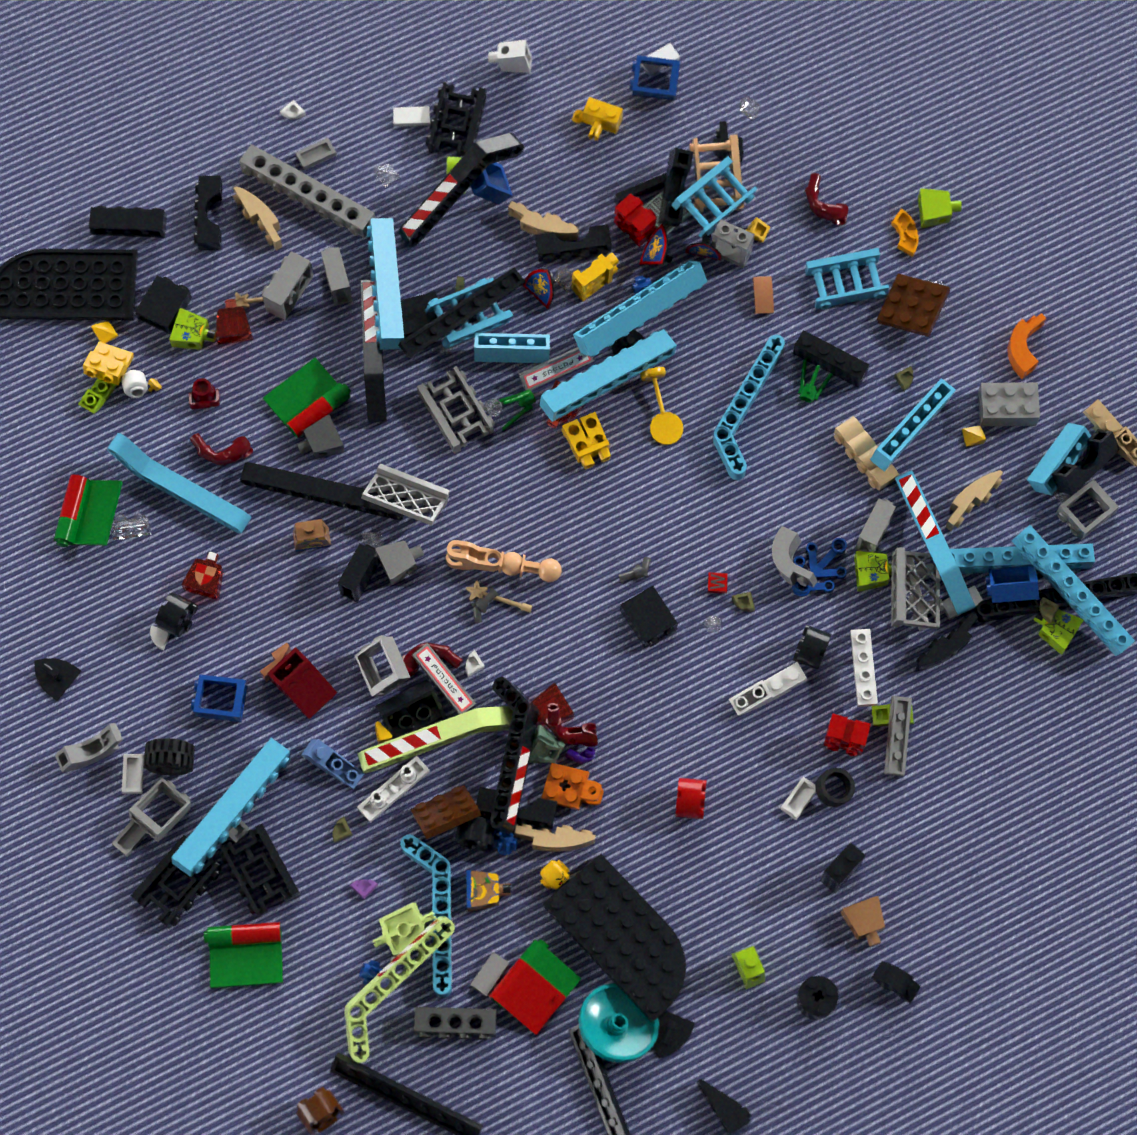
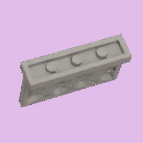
(408, 487)
(899, 592)

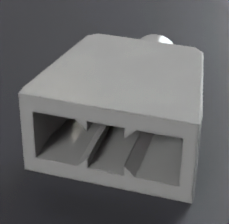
(398, 560)

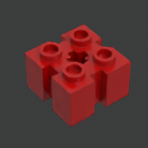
(635, 219)
(846, 735)

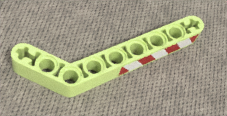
(434, 736)
(395, 979)

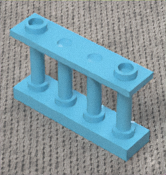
(711, 180)
(849, 261)
(468, 330)

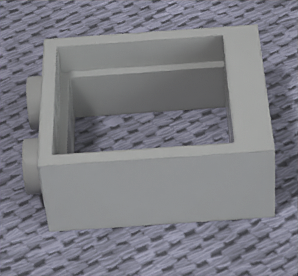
(733, 246)
(336, 276)
(1100, 497)
(875, 526)
(369, 671)
(146, 823)

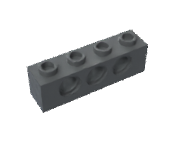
(424, 1015)

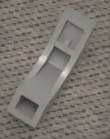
(783, 550)
(90, 751)

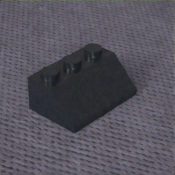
(411, 710)

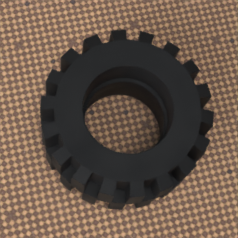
(169, 756)

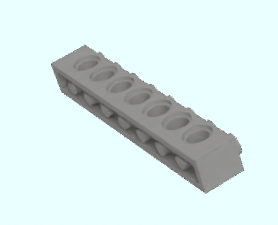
(254, 157)

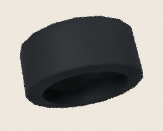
(845, 777)

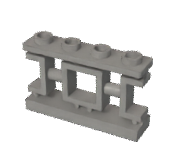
(443, 416)

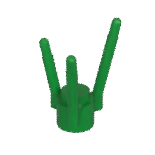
(808, 393)
(524, 399)

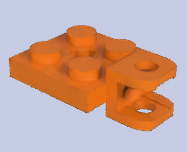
(580, 787)

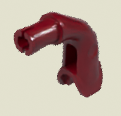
(830, 212)
(238, 450)
(442, 651)
(581, 735)

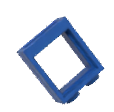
(651, 92)
(492, 184)
(1012, 584)
(239, 701)

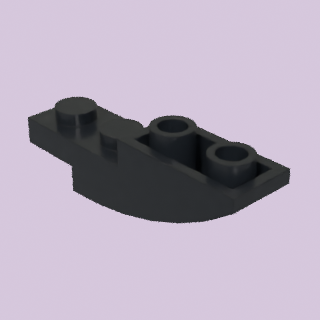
(944, 649)

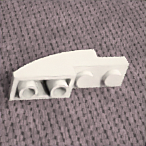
(768, 690)

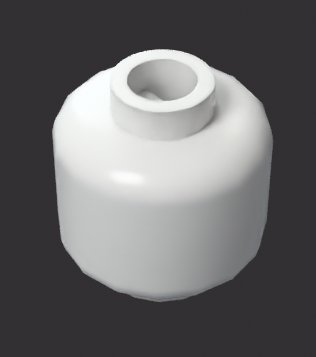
(134, 383)

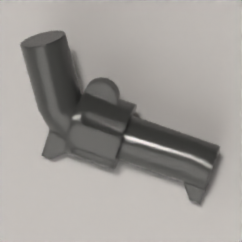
(637, 572)
(481, 605)

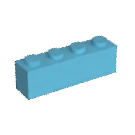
(511, 348)
(1065, 449)

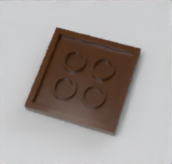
(913, 305)
(445, 811)

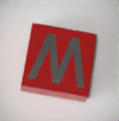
(717, 582)

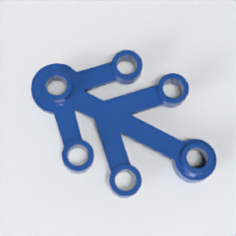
(818, 569)

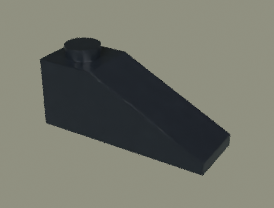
(728, 1111)

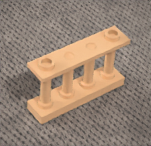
(730, 145)

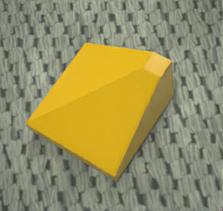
(758, 228)
(104, 331)
(973, 436)
(382, 733)

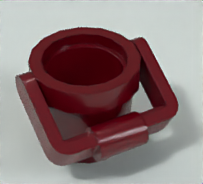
(203, 395)

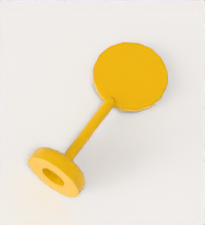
(665, 426)

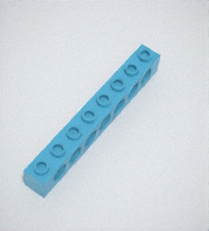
(982, 559)
(1073, 590)

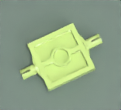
(402, 928)

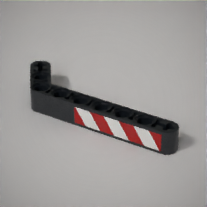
(456, 183)
(372, 358)
(515, 757)

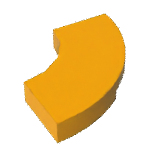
(907, 232)

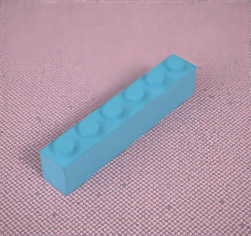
(912, 424)

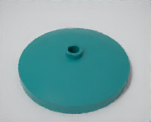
(615, 1025)

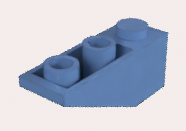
(332, 763)

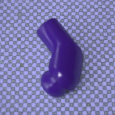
(582, 757)

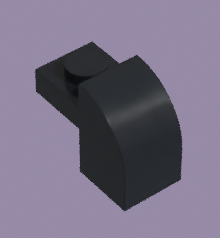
(721, 137)
(896, 980)

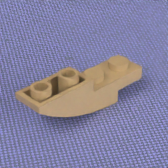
(259, 213)
(535, 224)
(1104, 420)
(973, 495)
(563, 840)

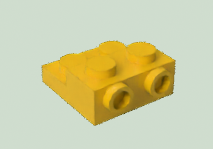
(107, 363)

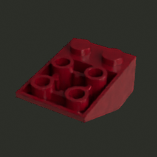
(301, 683)

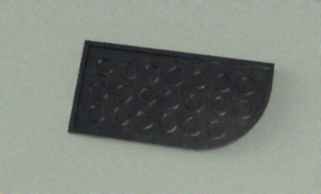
(69, 284)
(622, 935)

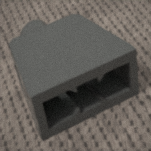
(322, 439)

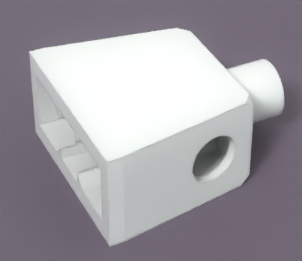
(512, 57)

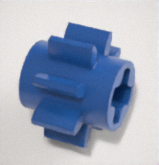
(640, 283)
(505, 843)
(369, 971)

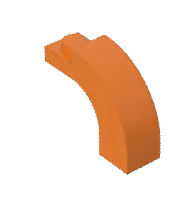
(1019, 356)

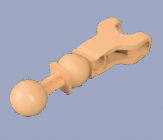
(511, 563)

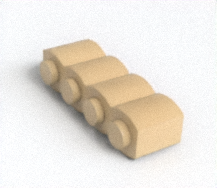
(861, 448)

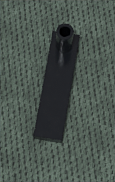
(642, 188)

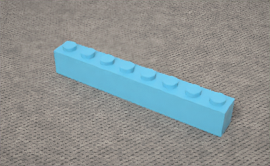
(385, 283)
(640, 308)
(607, 375)
(231, 807)

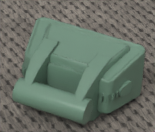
(542, 744)

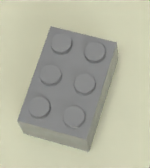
(287, 285)
(1009, 404)

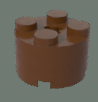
(319, 1111)

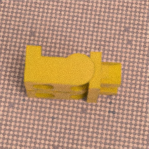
(595, 276)
(587, 446)

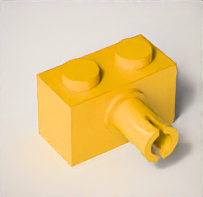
(601, 116)

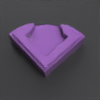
(364, 887)

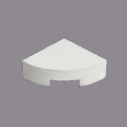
(292, 111)
(159, 637)
(473, 664)

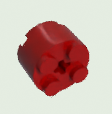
(691, 798)

